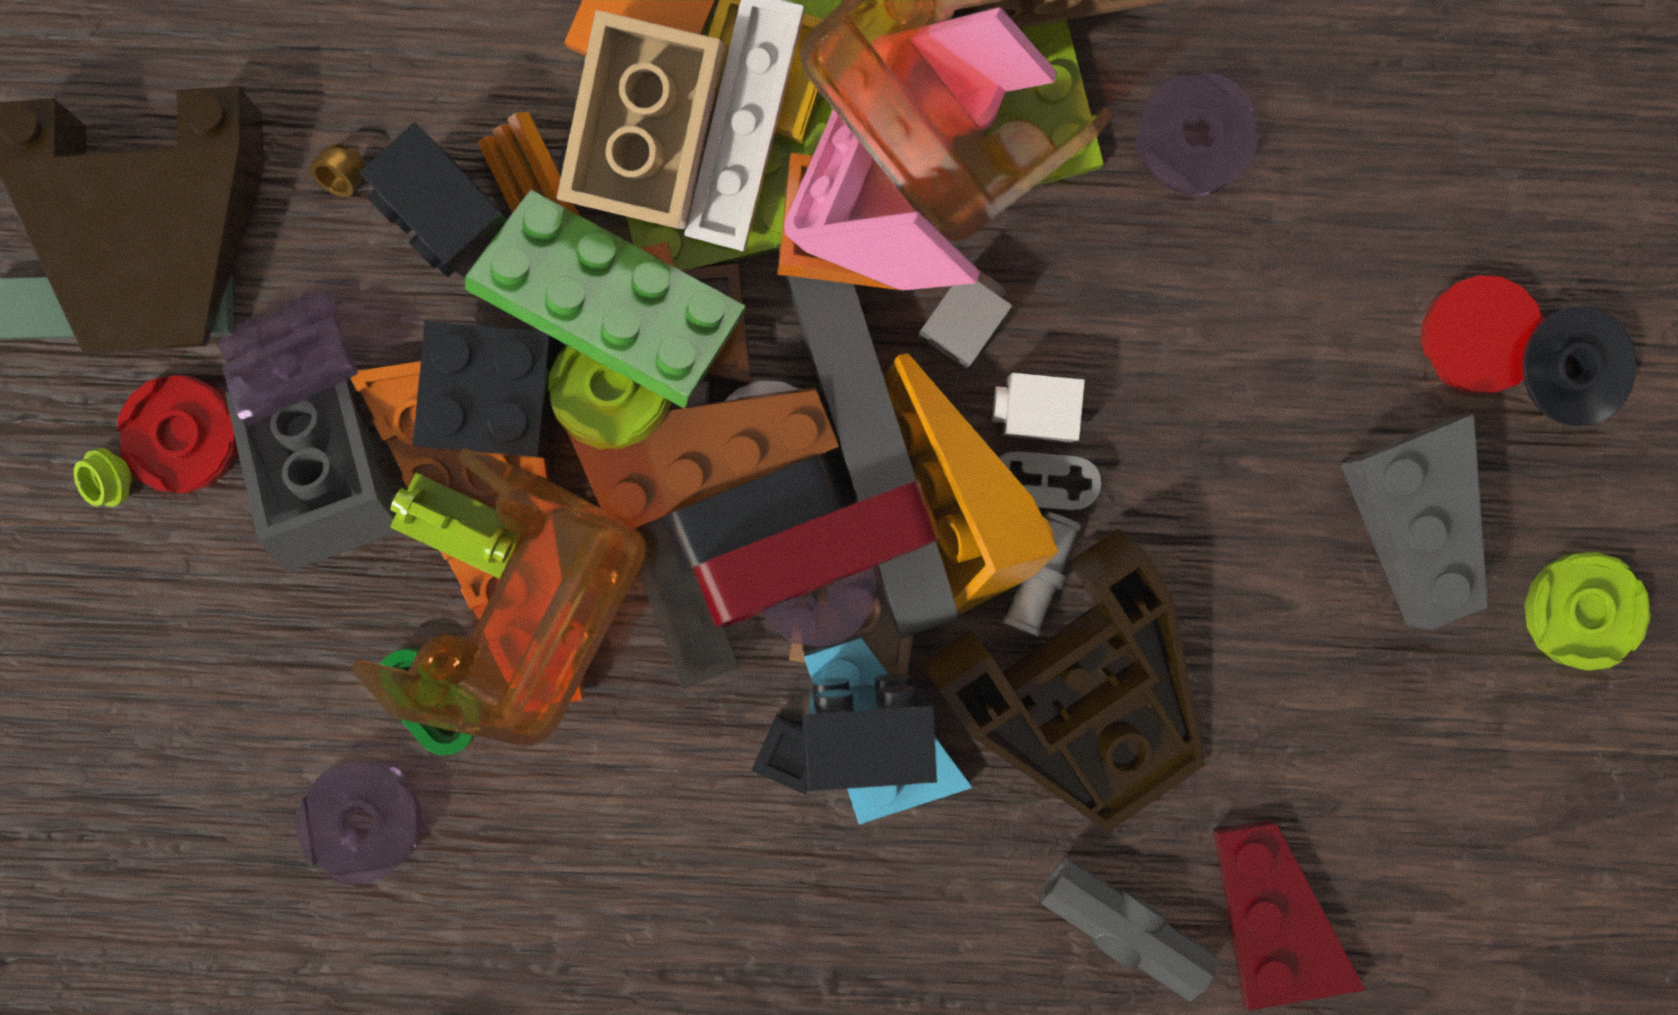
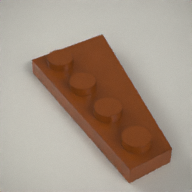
(706, 452)

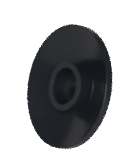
(1600, 361)

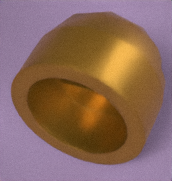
(338, 169)

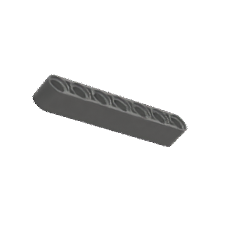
(869, 439)

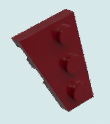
(1275, 922)

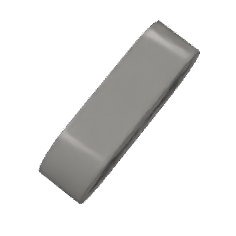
(1056, 466)

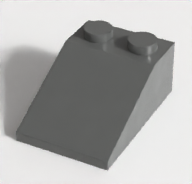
(314, 478)

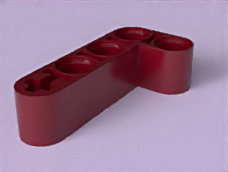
(816, 554)

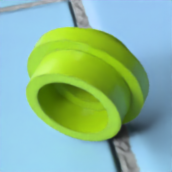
(102, 478)

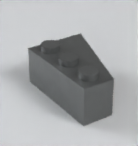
(1426, 520)

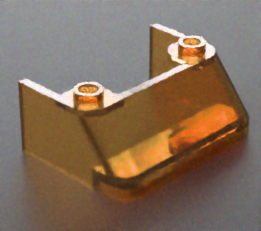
(916, 124)
(537, 627)

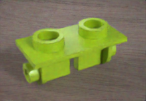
(454, 524)

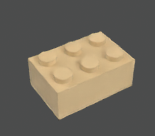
(642, 119)

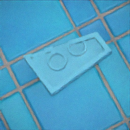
(859, 664)

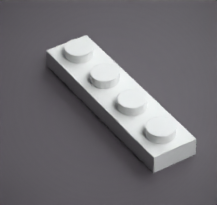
(745, 122)

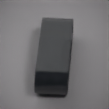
(755, 511)

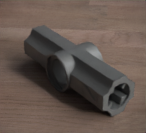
(1129, 929)

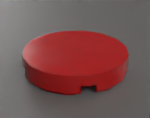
(1479, 333)
(177, 434)

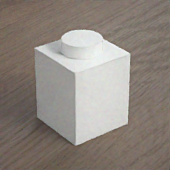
(1039, 407)

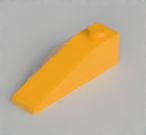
(982, 510)

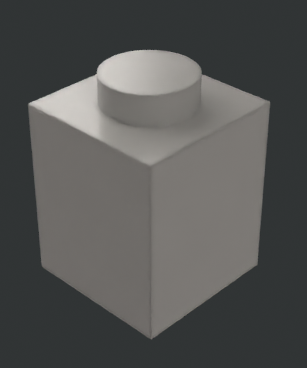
(966, 319)

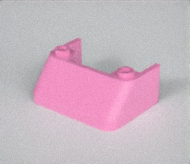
(851, 207)

